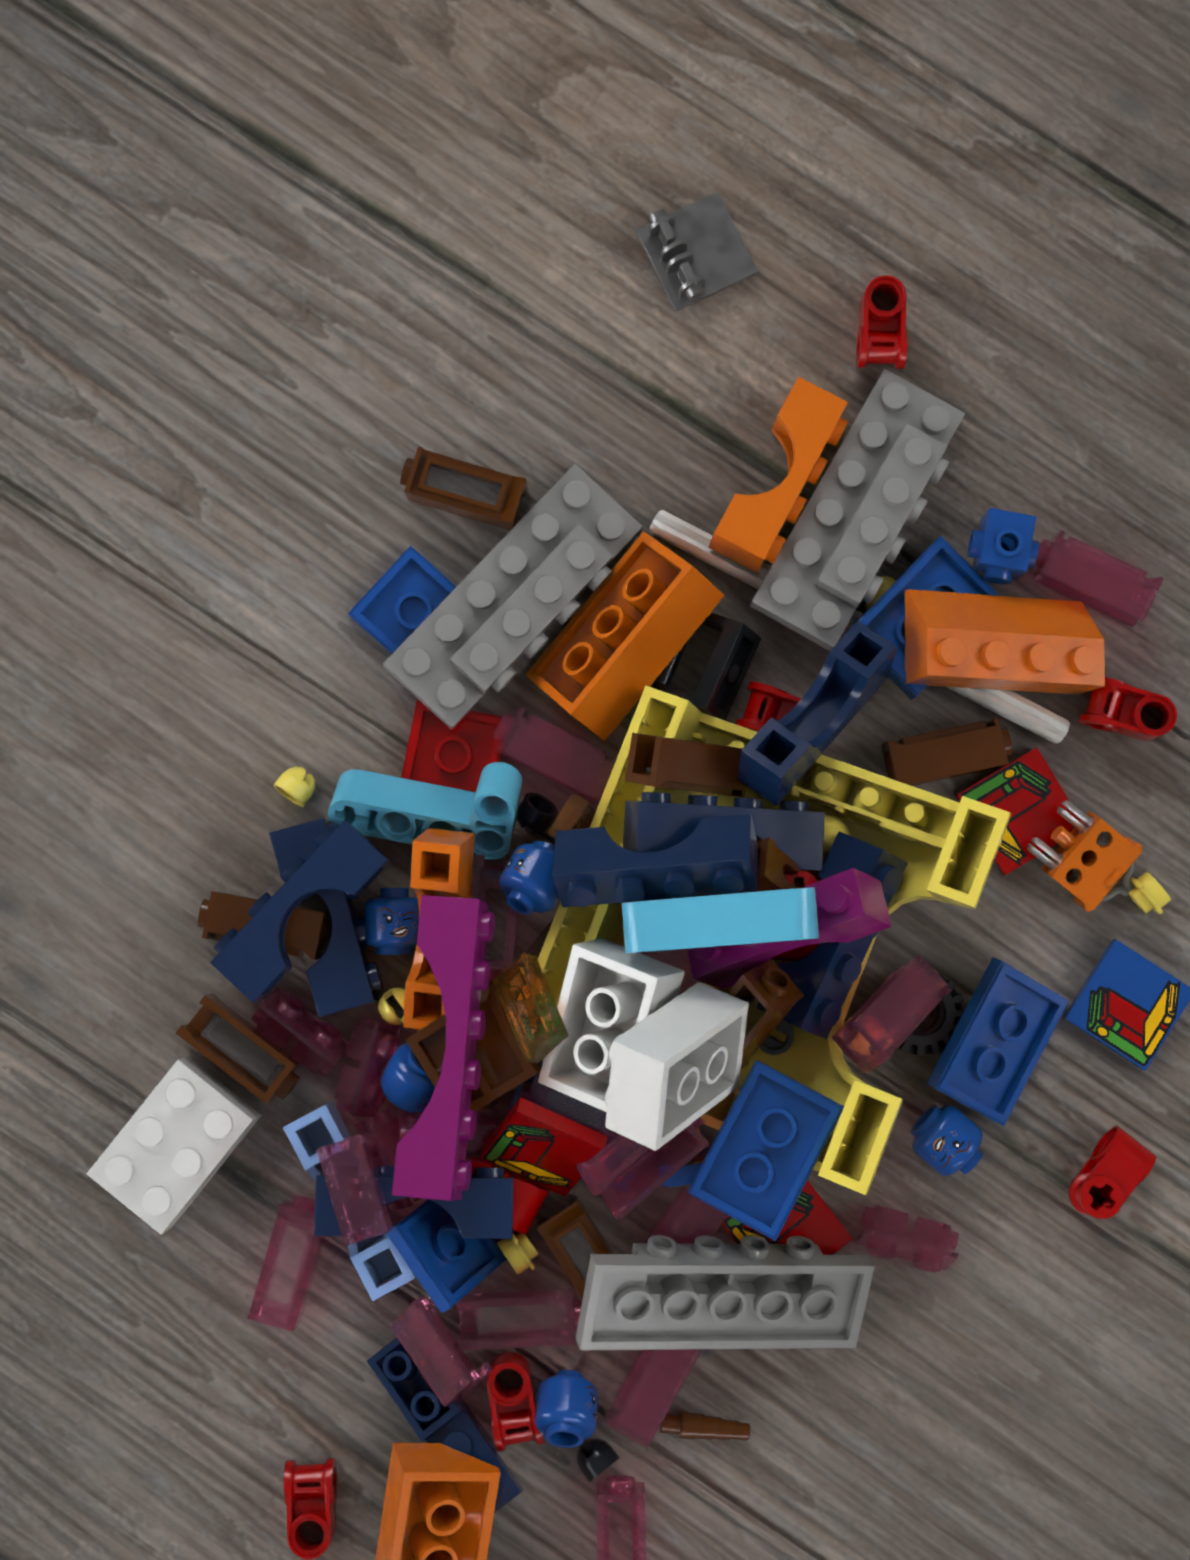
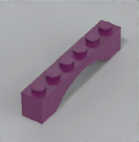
(433, 1153)

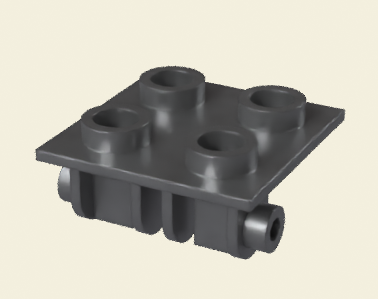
(696, 251)

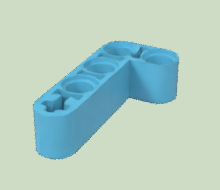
(406, 808)
(720, 920)

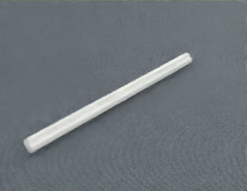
(1002, 702)

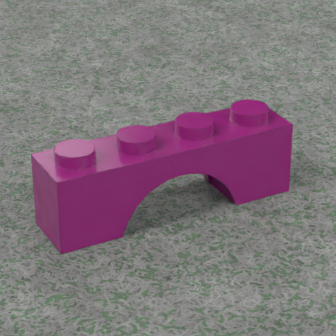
(847, 910)

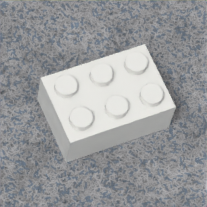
(599, 1000)
(675, 1065)
(173, 1144)

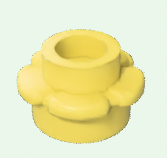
(1148, 893)
(518, 1252)

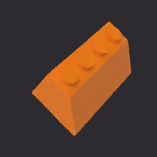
(625, 635)
(1001, 643)
(437, 1504)

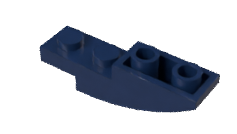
(434, 1423)

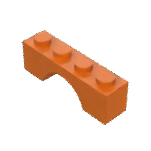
(803, 428)
(438, 868)

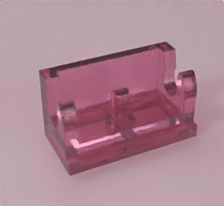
(354, 1189)
(437, 1352)

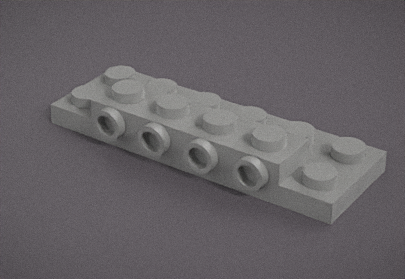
(859, 511)
(514, 597)
(723, 1296)

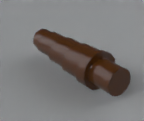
(704, 1427)

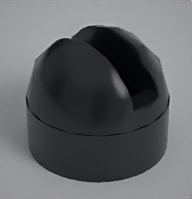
(536, 812)
(773, 1045)
(596, 1463)

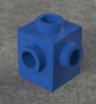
(1003, 546)

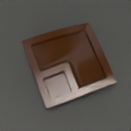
(498, 1052)

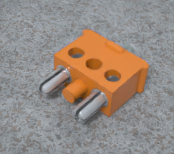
(1100, 867)

